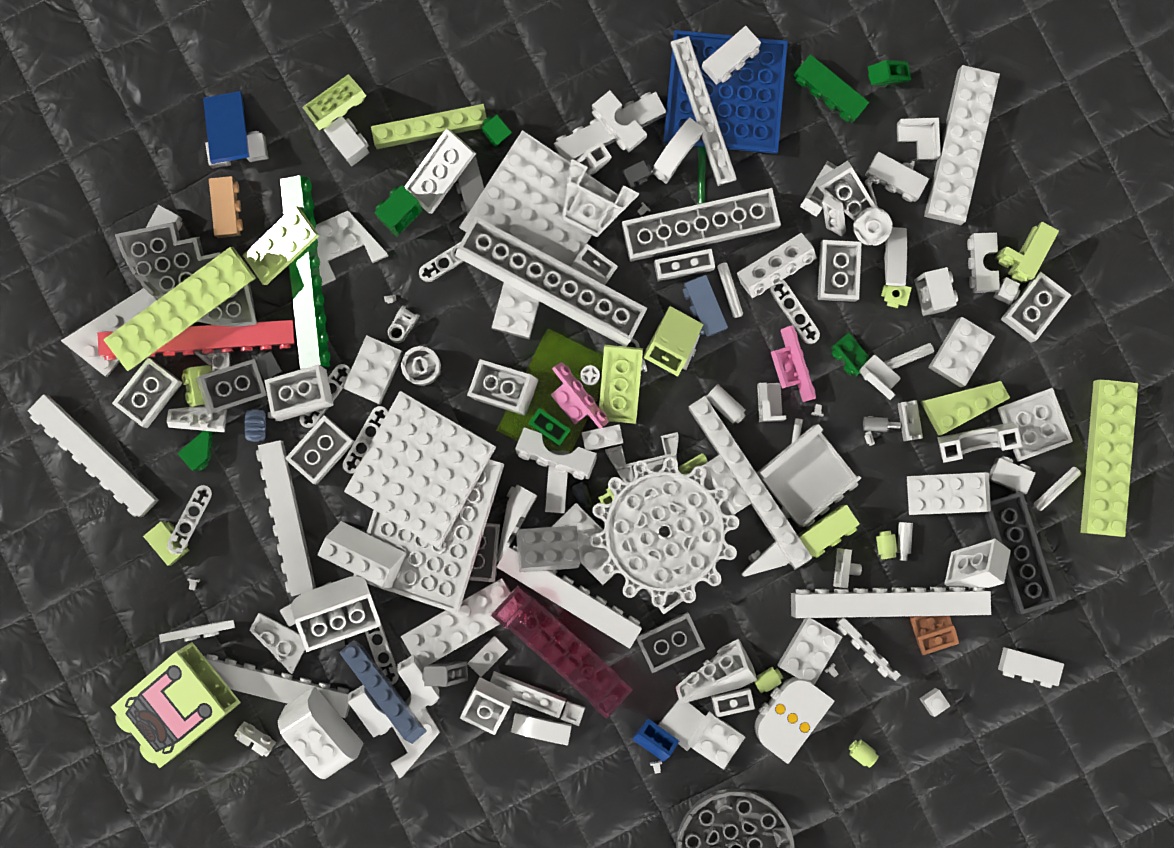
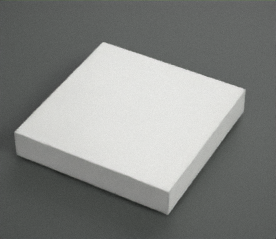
(682, 722)

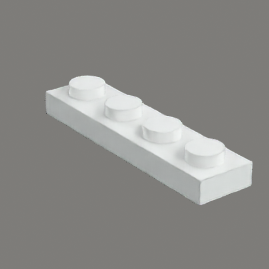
(530, 695)

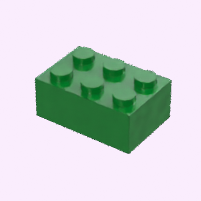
(398, 210)

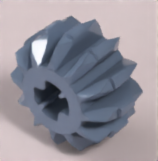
(255, 425)

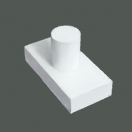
(845, 568)

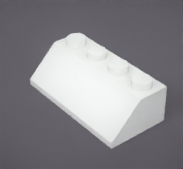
(362, 554)

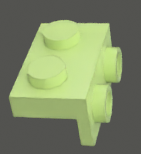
(193, 394)

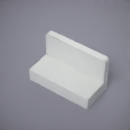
(880, 376)

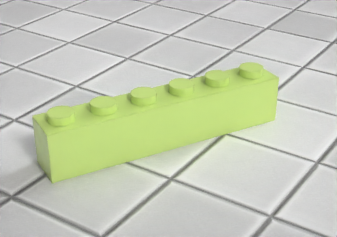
(428, 126)

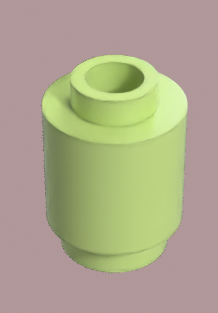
(886, 545)
(768, 680)
(863, 753)

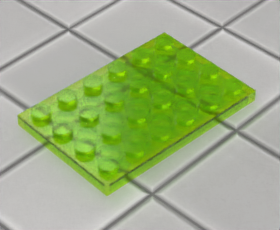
(550, 352)

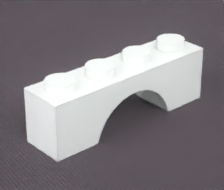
(578, 463)

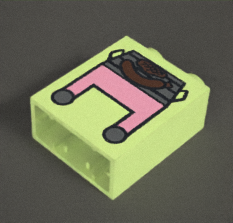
(174, 705)

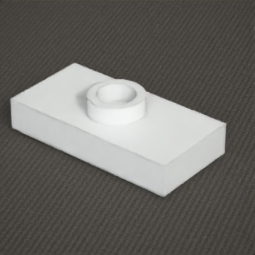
(487, 656)

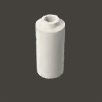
(726, 404)

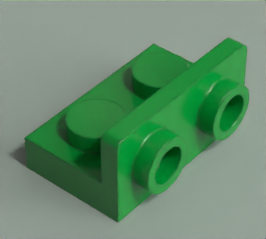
(850, 354)

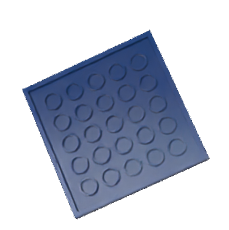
(744, 105)

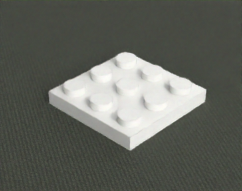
(1038, 422)

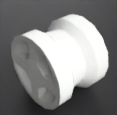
(592, 375)

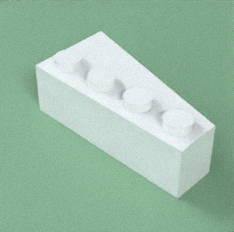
(846, 186)

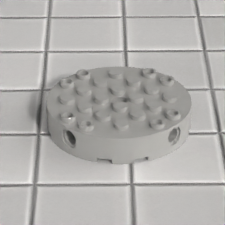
(733, 819)

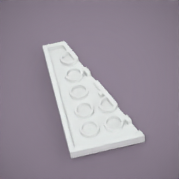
(85, 339)

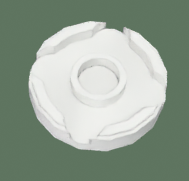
(872, 226)

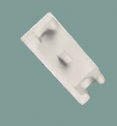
(910, 420)

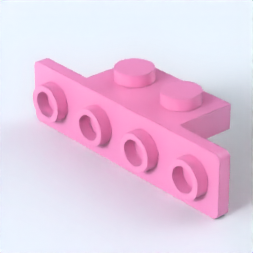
(792, 366)
(575, 399)

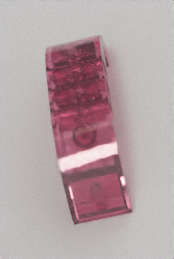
(562, 650)

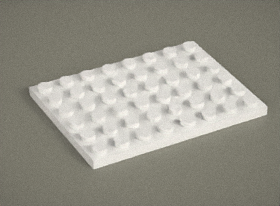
(443, 573)

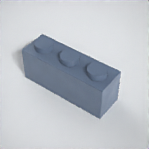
(704, 306)

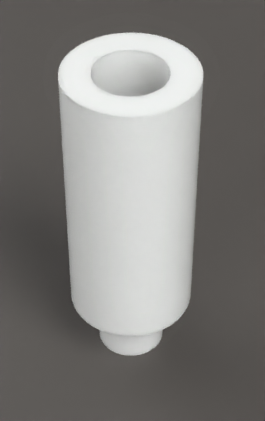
(904, 540)

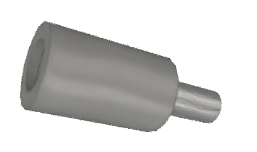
(879, 424)

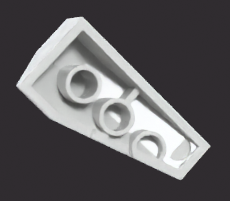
(517, 508)
(723, 673)

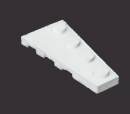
(870, 652)

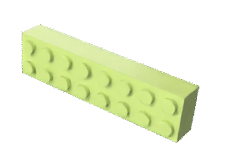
(179, 308)
(1109, 458)

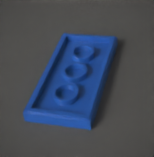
(226, 127)

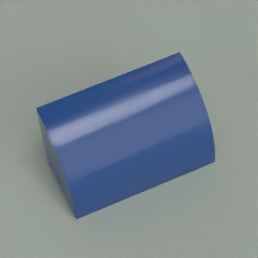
(655, 740)

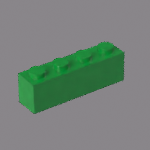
(831, 89)

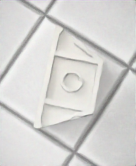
(195, 632)

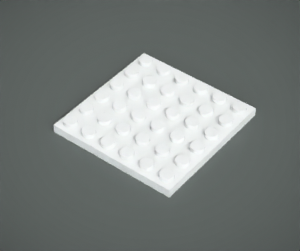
(529, 200)
(420, 469)

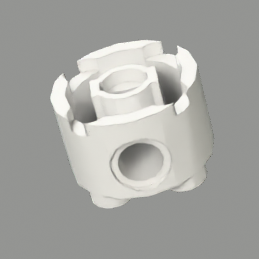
(421, 366)

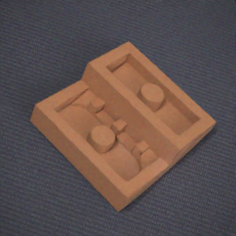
(933, 633)

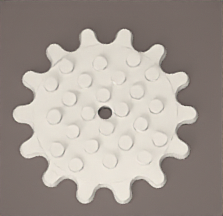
(670, 561)

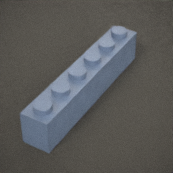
(383, 692)

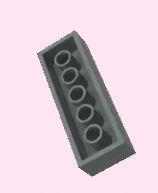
(1026, 570)

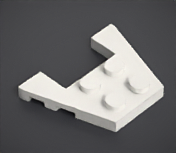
(588, 209)
(341, 236)
(626, 471)
(414, 750)

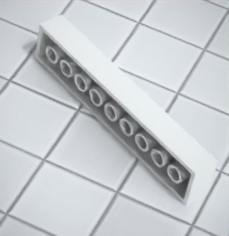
(550, 281)
(890, 603)

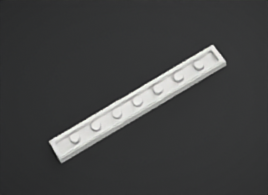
(703, 110)

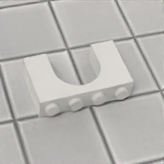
(955, 445)
(421, 696)

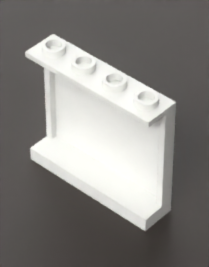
(808, 477)

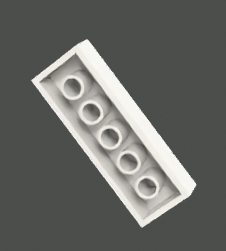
(452, 630)

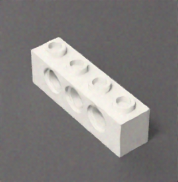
(768, 265)

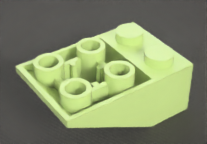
(673, 341)

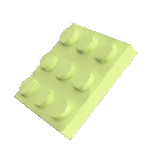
(334, 102)

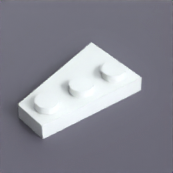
(197, 419)
(280, 640)

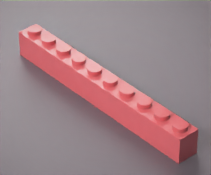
(221, 338)

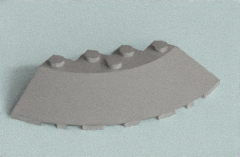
(164, 262)

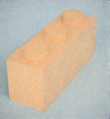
(225, 207)

